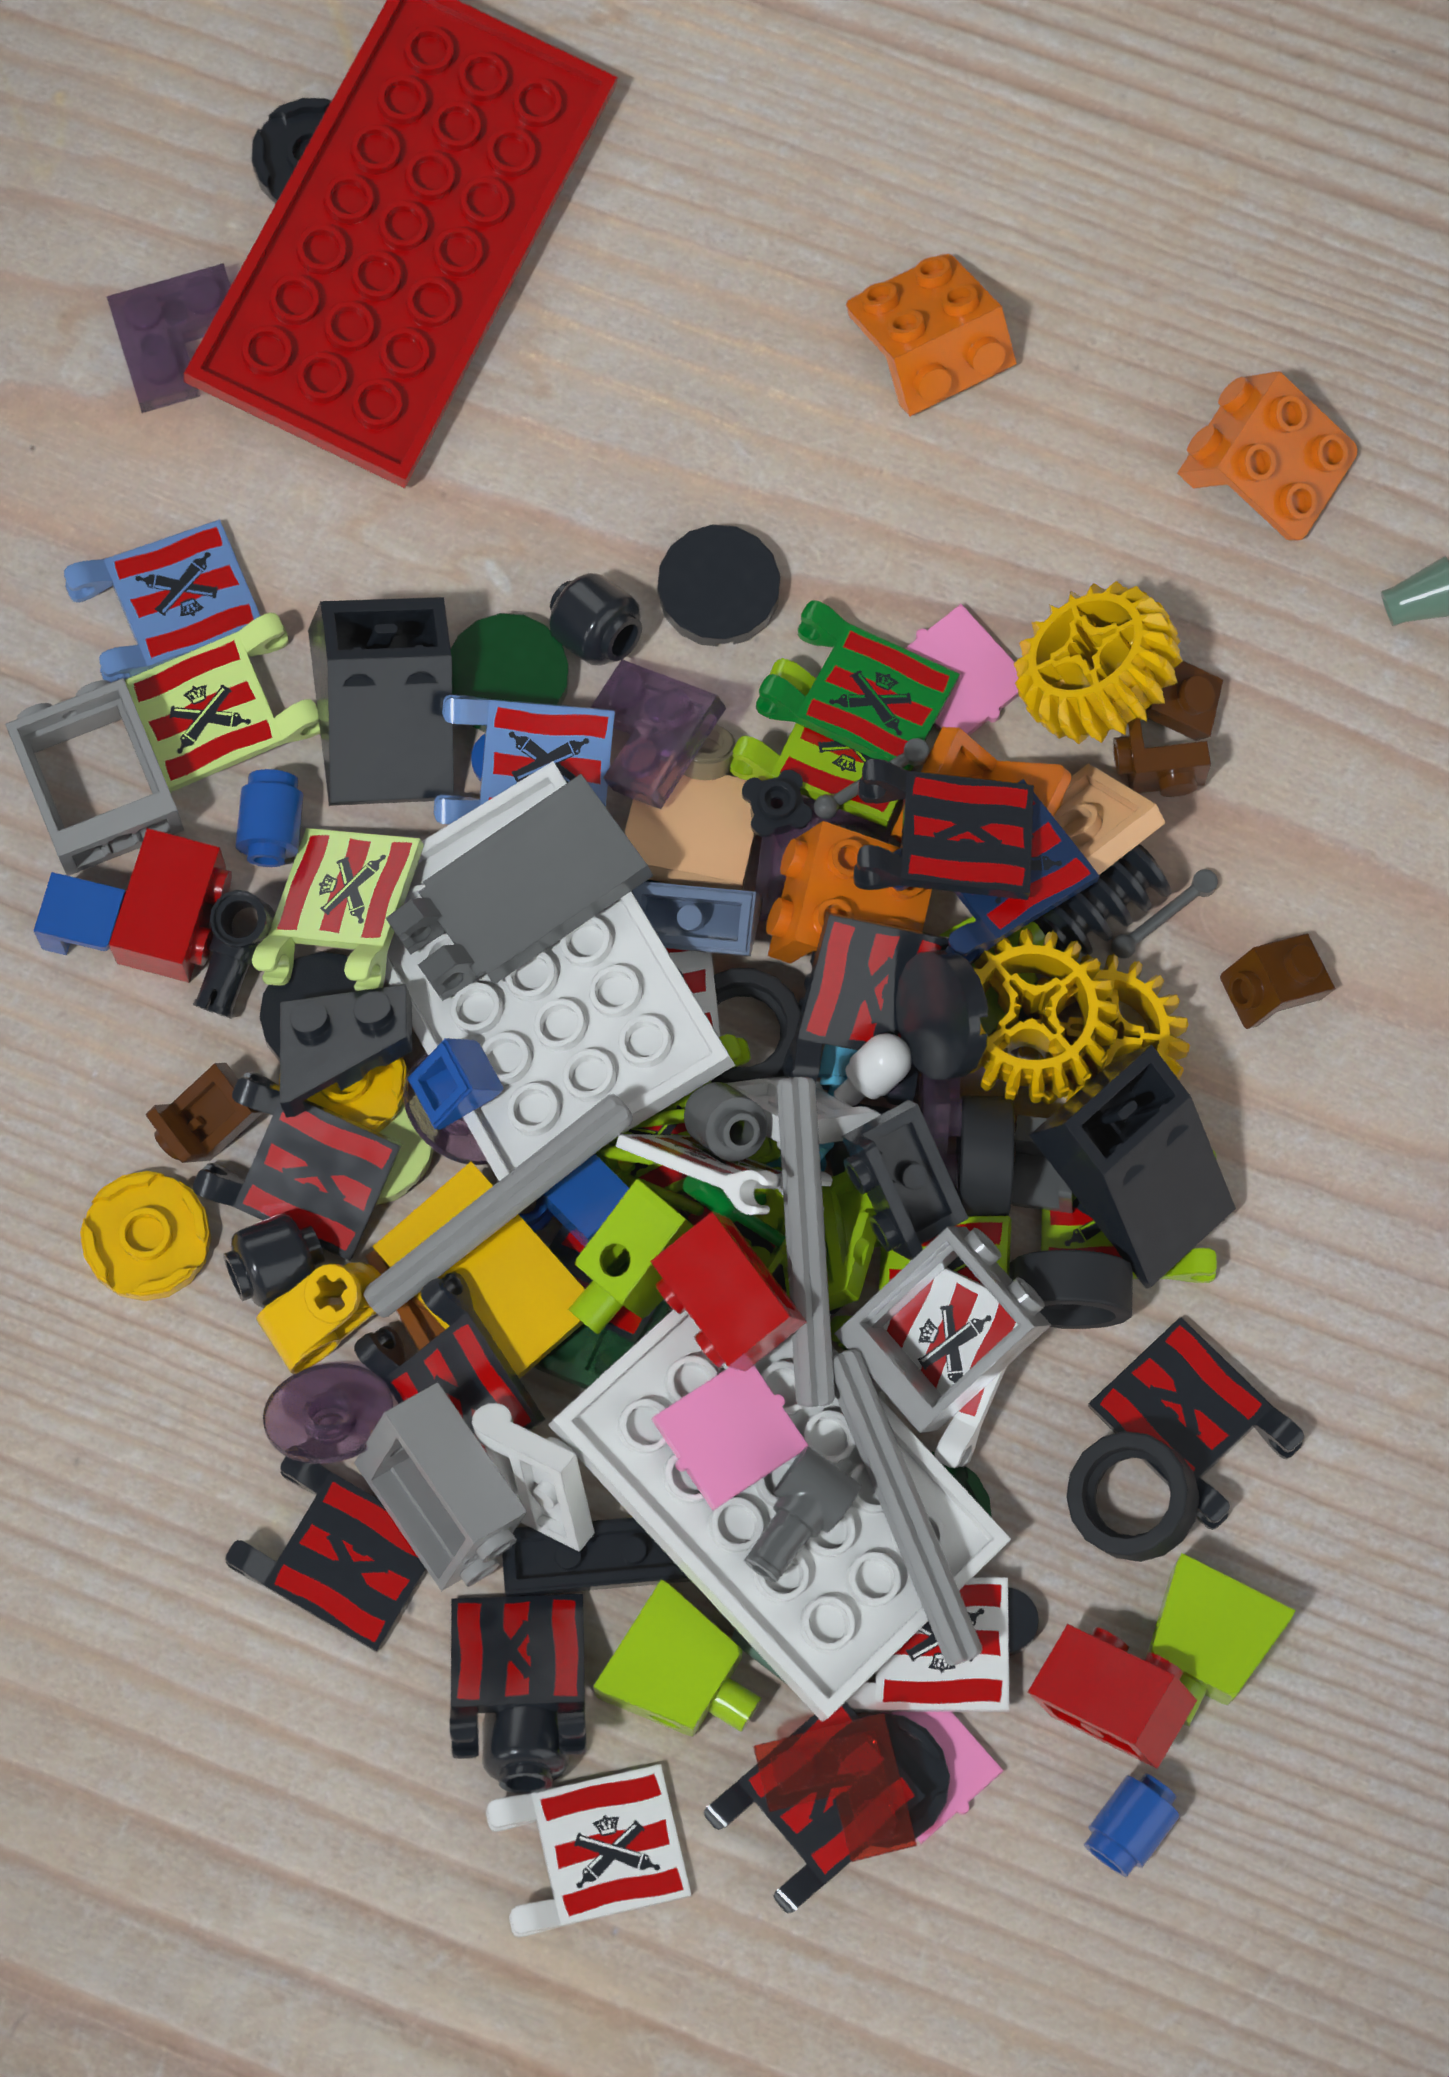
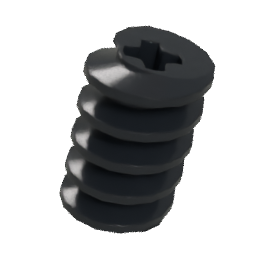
(1108, 897)

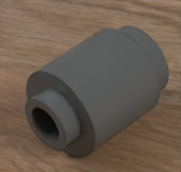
(725, 1121)

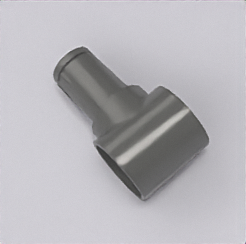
(810, 1499)

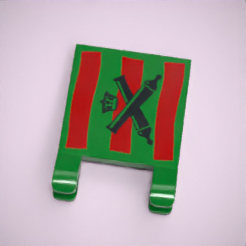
(866, 692)

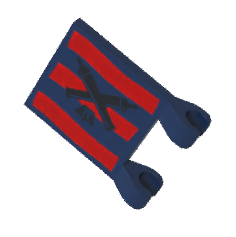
(1056, 875)

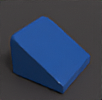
(454, 1081)

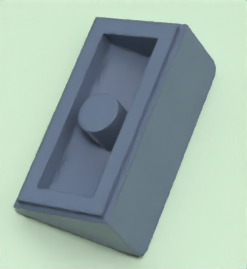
(701, 917)

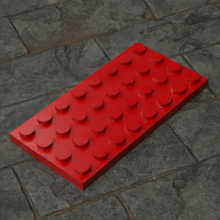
(401, 232)

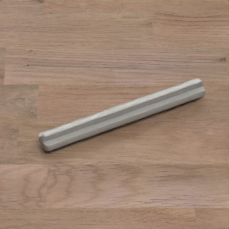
(498, 1205)
(805, 1240)
(904, 1509)

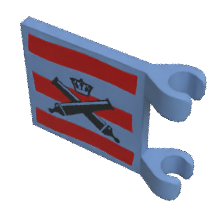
(172, 594)
(525, 739)

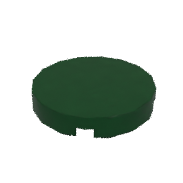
(509, 661)

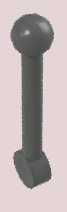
(915, 754)
(1203, 885)

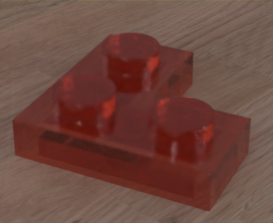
(853, 1765)

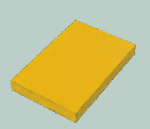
(511, 1276)

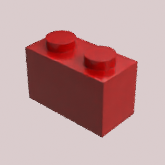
(169, 906)
(726, 1293)
(1113, 1694)

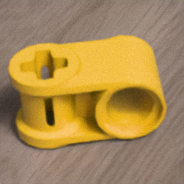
(318, 1313)

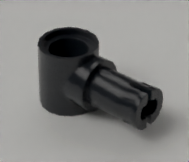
(231, 954)

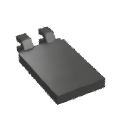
(521, 889)

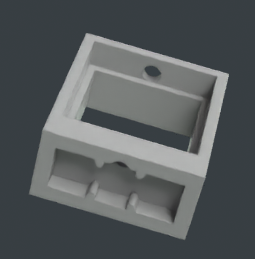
(115, 830)
(892, 1366)
(441, 1488)

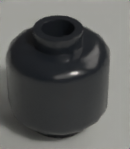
(595, 619)
(271, 1258)
(523, 1749)

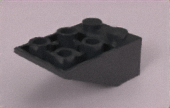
(381, 699)
(1139, 1162)

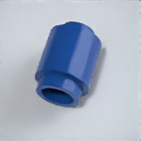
(269, 818)
(1132, 1824)

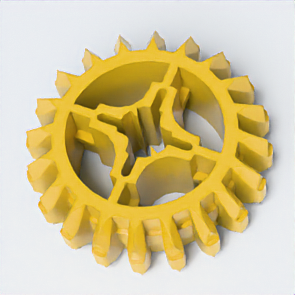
(1098, 662)
(1129, 1037)
(1047, 1038)

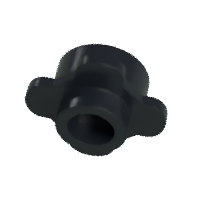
(776, 821)

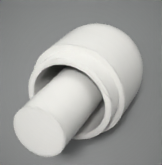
(875, 1069)

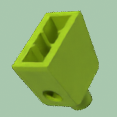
(621, 1257)
(1214, 1630)
(676, 1668)

